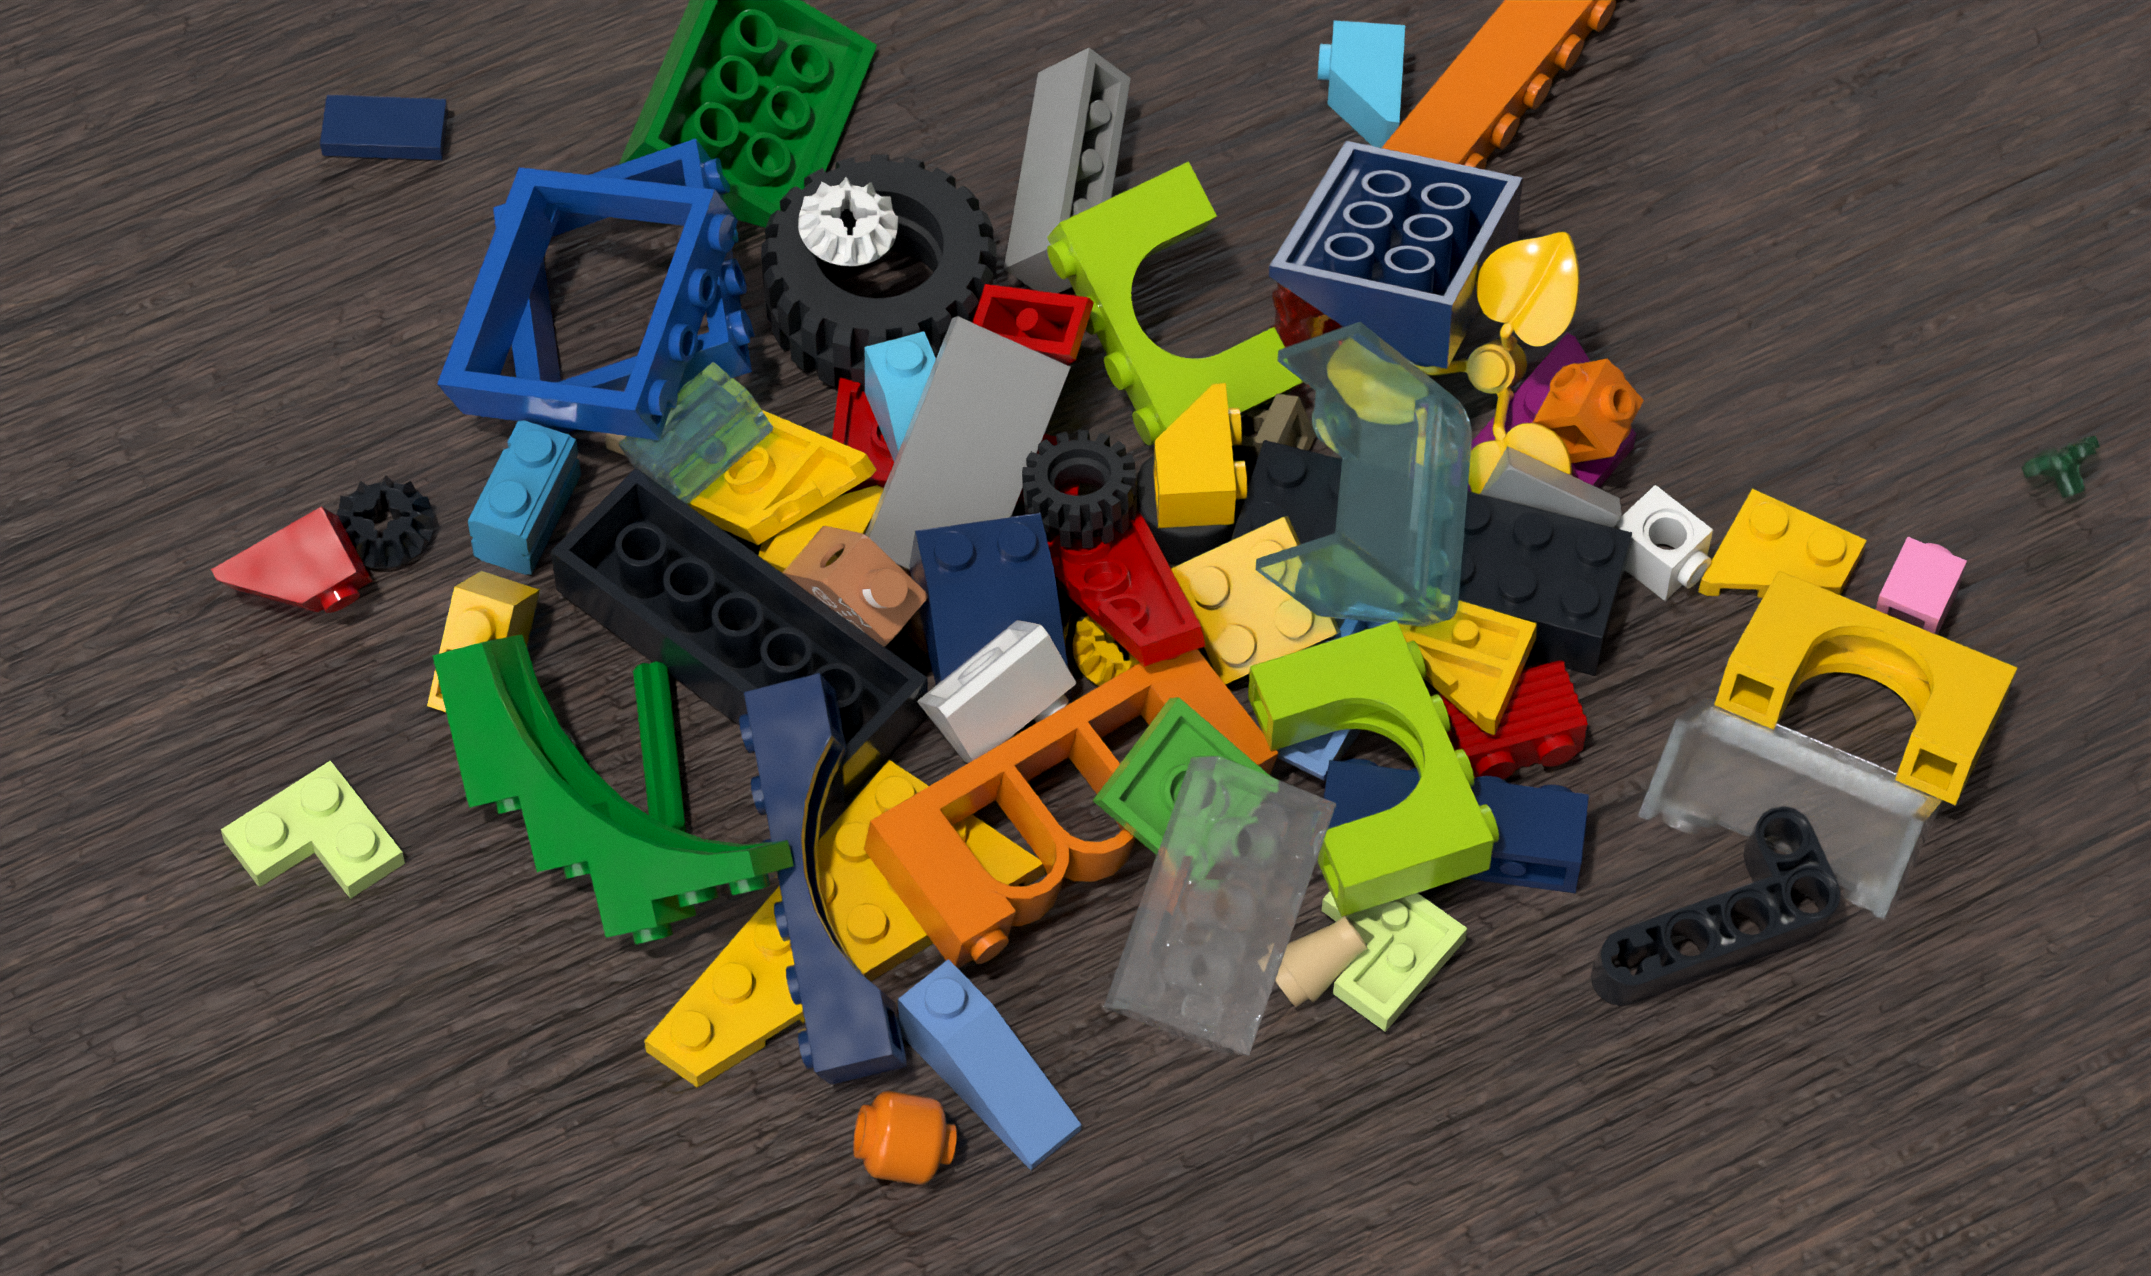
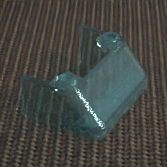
(1398, 490)

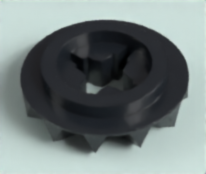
(404, 535)

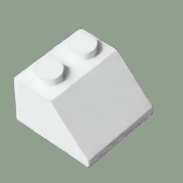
(1000, 690)

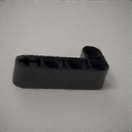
(1710, 922)

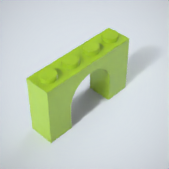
(1100, 257)
(1378, 686)

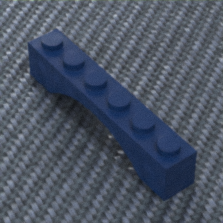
(798, 750)

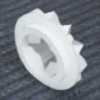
(828, 238)

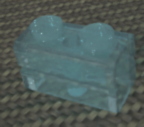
(702, 436)

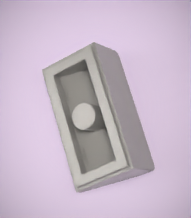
(1543, 487)

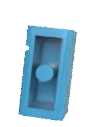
(524, 497)

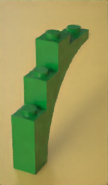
(523, 760)

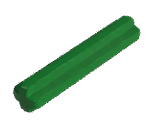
(659, 744)

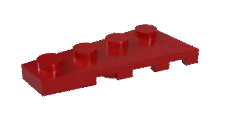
(1130, 593)

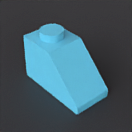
(1365, 76)
(894, 383)

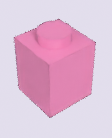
(1922, 585)

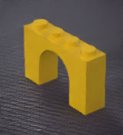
(1815, 632)

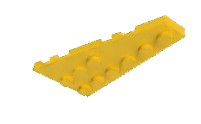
(746, 990)

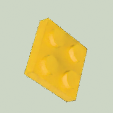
(1242, 611)

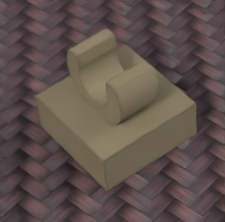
(1282, 423)

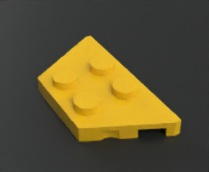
(781, 481)

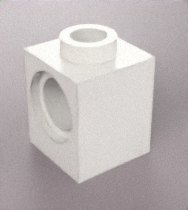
(1664, 521)

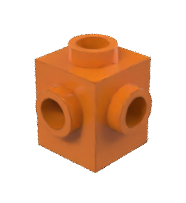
(1590, 409)

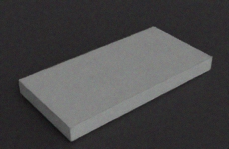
(967, 437)

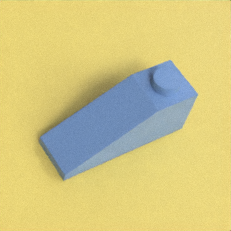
(985, 1064)

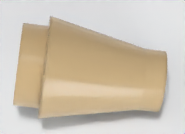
(1317, 960)

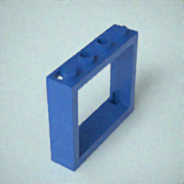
(509, 273)
(727, 322)

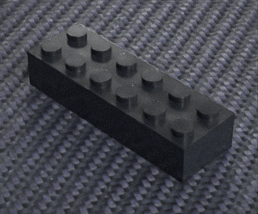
(1513, 555)
(731, 620)

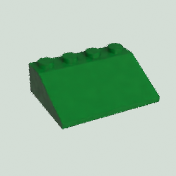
(758, 91)

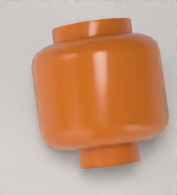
(903, 1137)

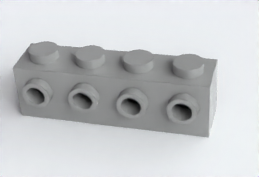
(1065, 159)

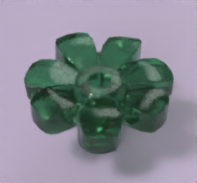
(2063, 464)

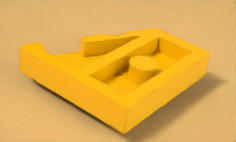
(1781, 538)
(1475, 659)

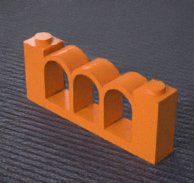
(940, 877)

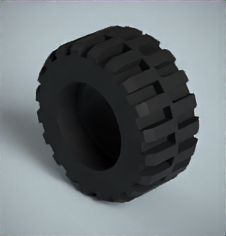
(935, 225)

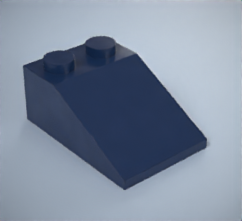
(980, 584)

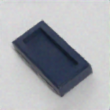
(384, 127)

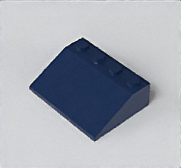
(1399, 246)

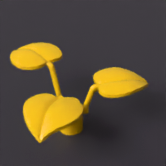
(1536, 294)

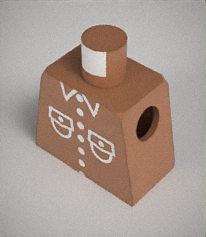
(860, 584)

